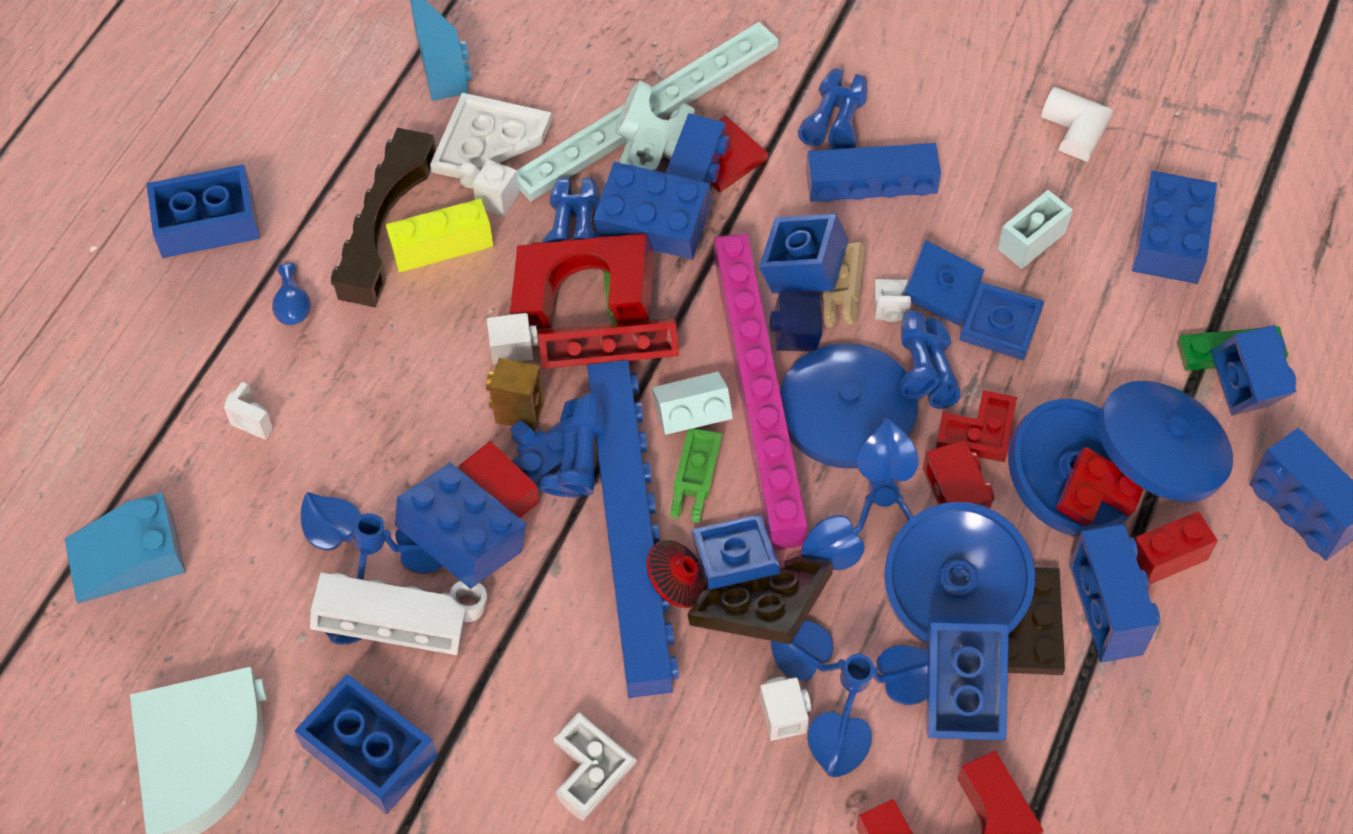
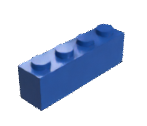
(699, 149)
(873, 172)

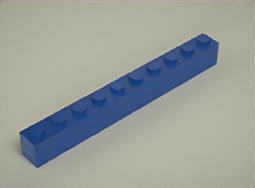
(630, 532)

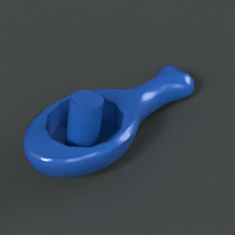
(290, 302)

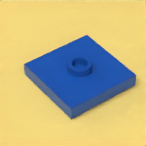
(943, 283)
(1001, 320)
(735, 551)

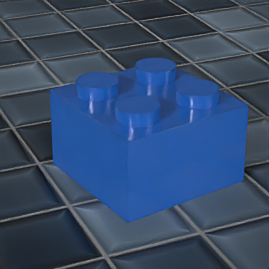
(804, 253)
(1254, 370)

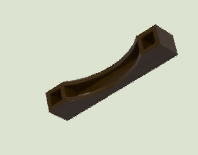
(405, 165)

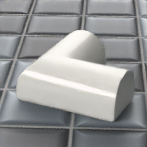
(1083, 118)
(600, 769)

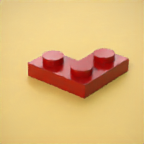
(988, 433)
(1094, 481)

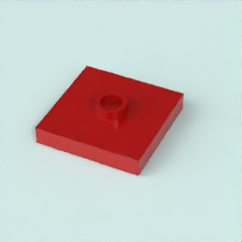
(741, 157)

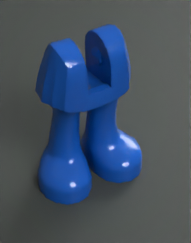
(842, 134)
(576, 205)
(931, 369)
(580, 423)

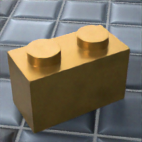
(515, 393)

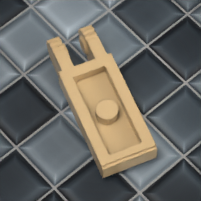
(847, 287)

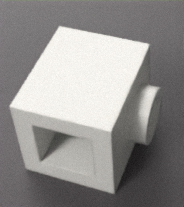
(511, 337)
(784, 707)

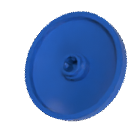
(840, 398)
(1165, 441)
(1043, 457)
(958, 565)

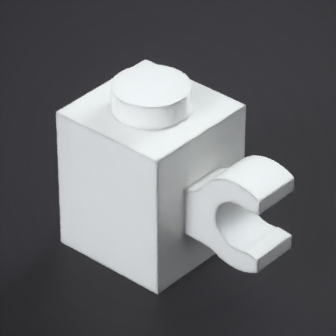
(494, 184)

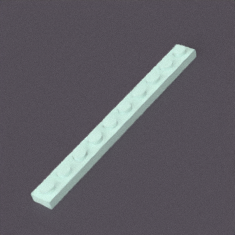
(666, 97)

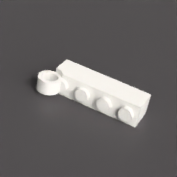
(393, 612)

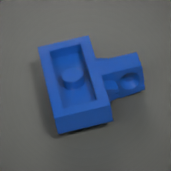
(537, 451)

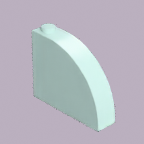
(197, 748)

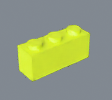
(439, 235)

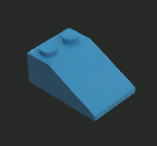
(440, 52)
(125, 549)

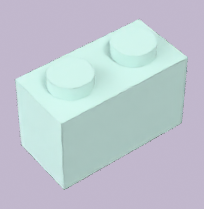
(1034, 229)
(692, 403)

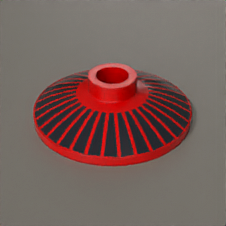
(675, 573)

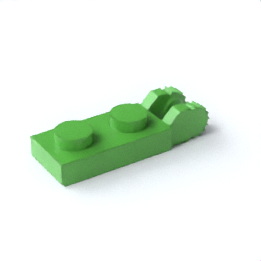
(696, 470)

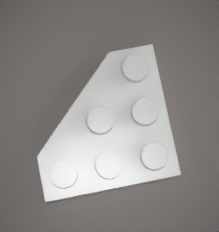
(488, 130)

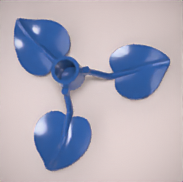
(882, 459)
(332, 520)
(834, 739)

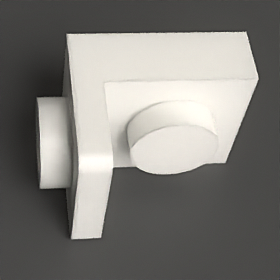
(888, 300)
(247, 414)

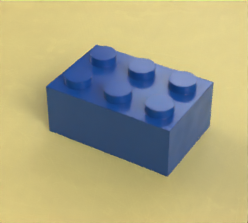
(654, 203)
(202, 211)
(1174, 227)
(1307, 493)
(460, 525)
(1113, 593)
(967, 678)
(366, 743)

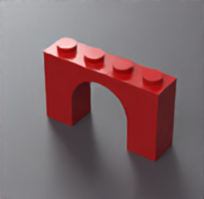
(545, 266)
(989, 790)

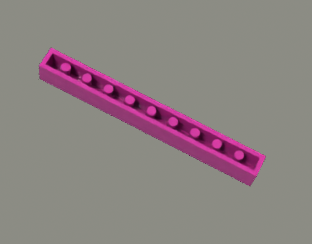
(759, 393)

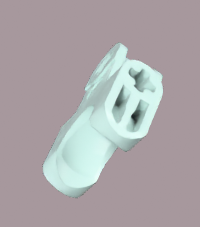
(646, 134)

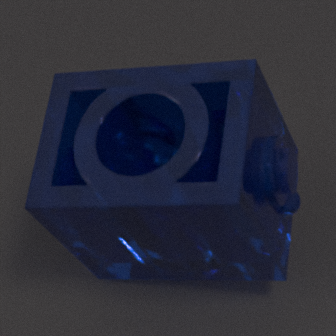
(796, 322)

